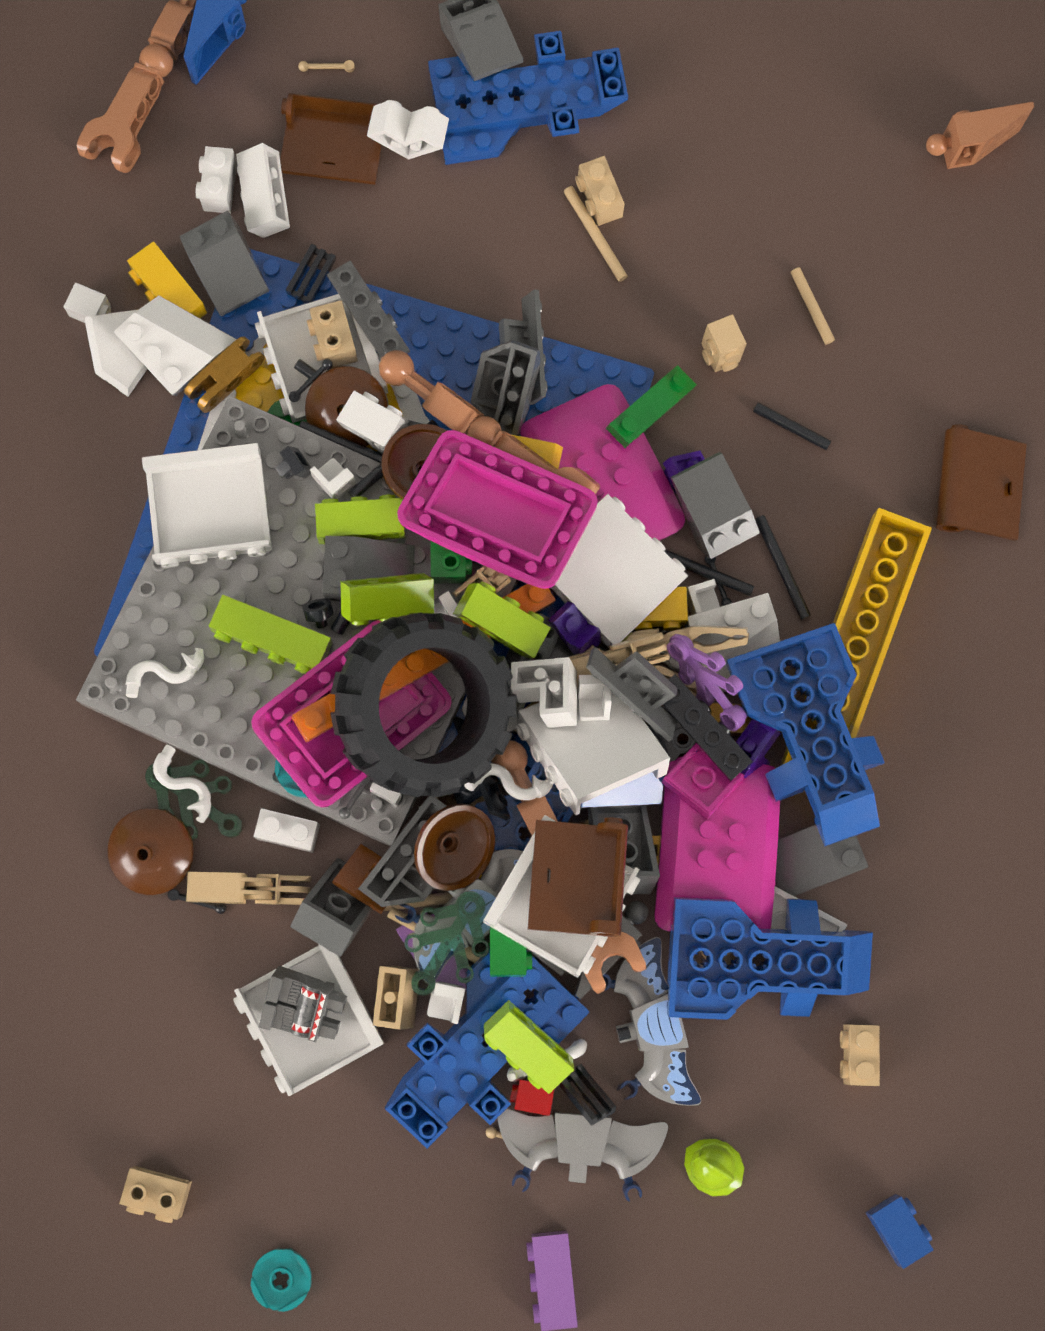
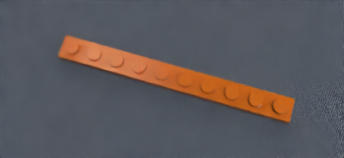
(317, 718)

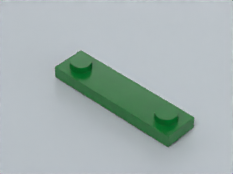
(651, 406)

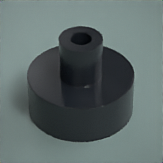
(318, 612)

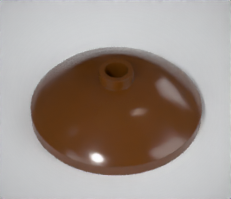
(335, 389)
(406, 455)
(167, 846)
(464, 853)

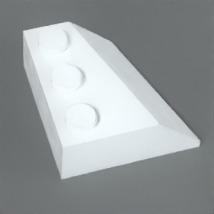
(172, 342)
(753, 613)

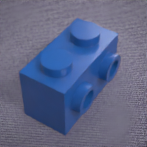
(900, 1230)

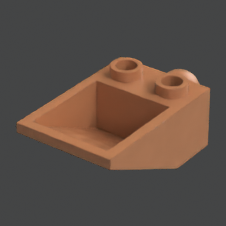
(977, 133)

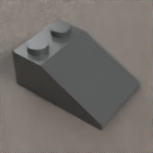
(224, 263)
(714, 506)
(362, 559)
(640, 844)
(807, 863)
(330, 913)

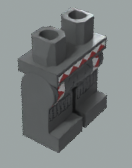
(301, 1005)

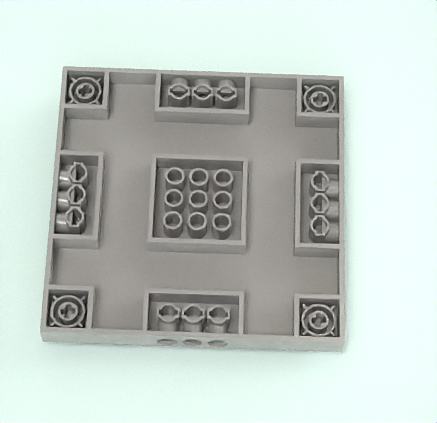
(174, 606)

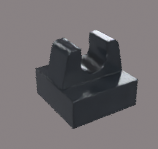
(293, 464)

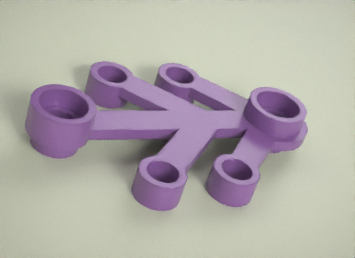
(707, 681)

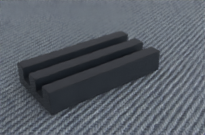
(320, 255)
(596, 1090)

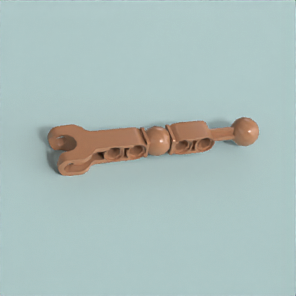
(139, 90)
(459, 415)
(515, 761)

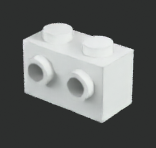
(217, 179)

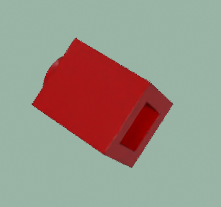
(530, 1098)

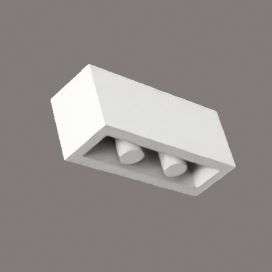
(262, 190)

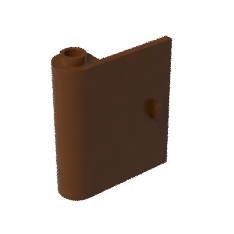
(329, 139)
(980, 483)
(584, 877)

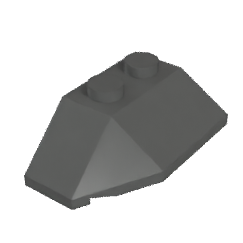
(506, 383)
(395, 875)

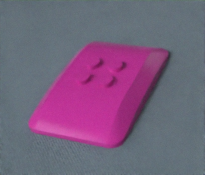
(623, 473)
(497, 509)
(320, 764)
(723, 855)

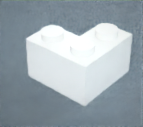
(406, 131)
(370, 420)
(552, 684)

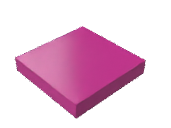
(700, 781)

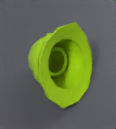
(714, 1167)

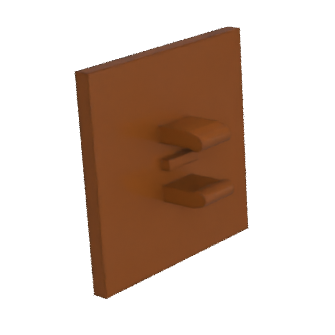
(354, 874)

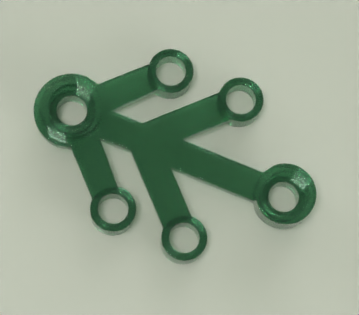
(188, 797)
(450, 938)

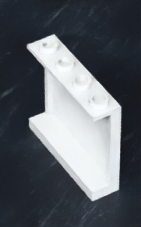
(290, 340)
(207, 505)
(617, 572)
(593, 754)
(511, 912)
(296, 1058)

